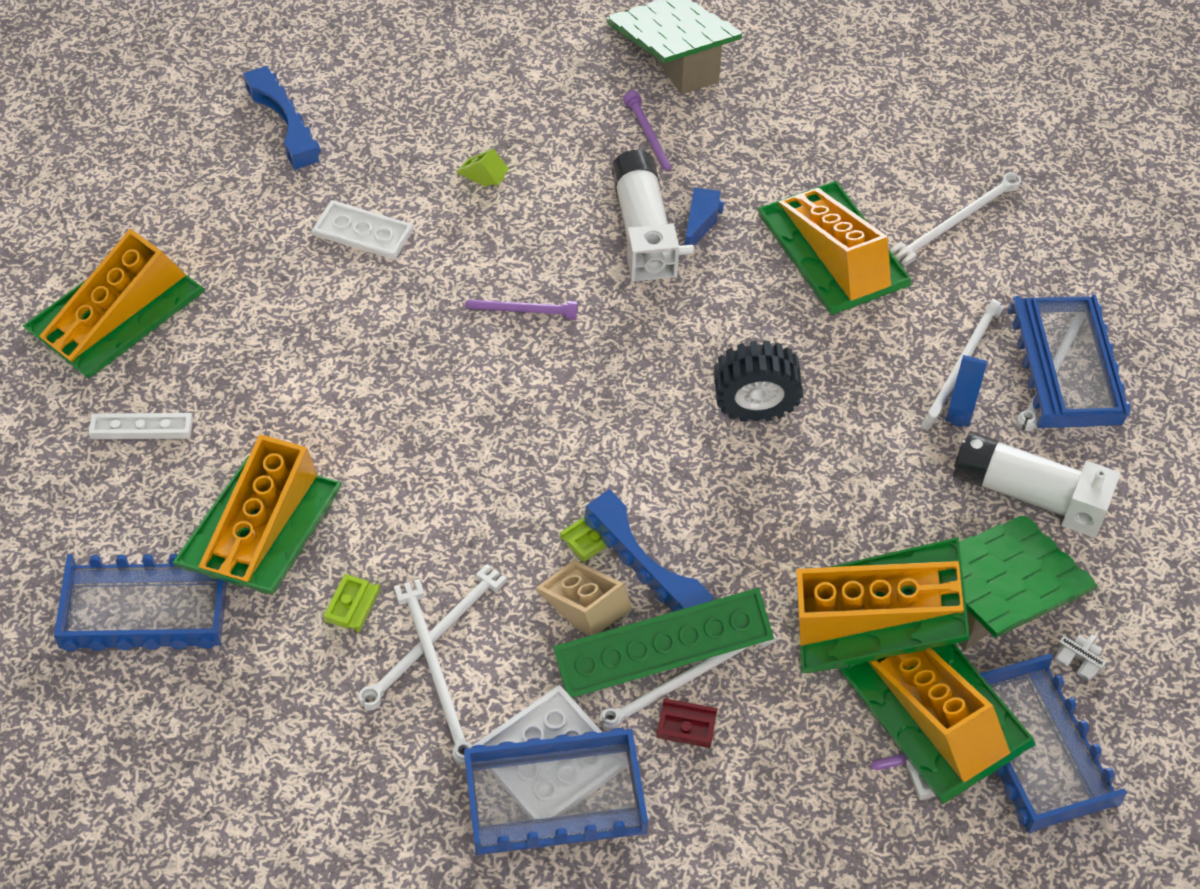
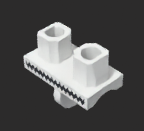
(1091, 663)

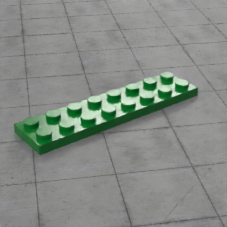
(663, 642)

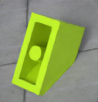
(484, 168)

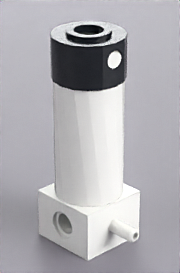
(650, 239)
(1038, 481)

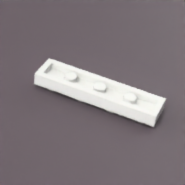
(141, 426)

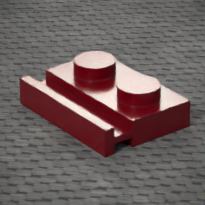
(686, 723)

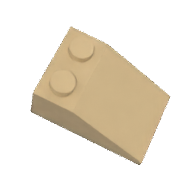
(586, 597)

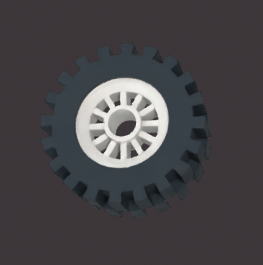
(758, 381)

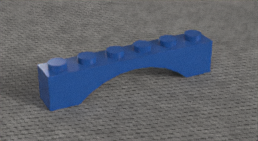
(265, 89)
(609, 518)

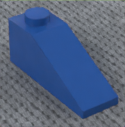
(703, 213)
(966, 391)

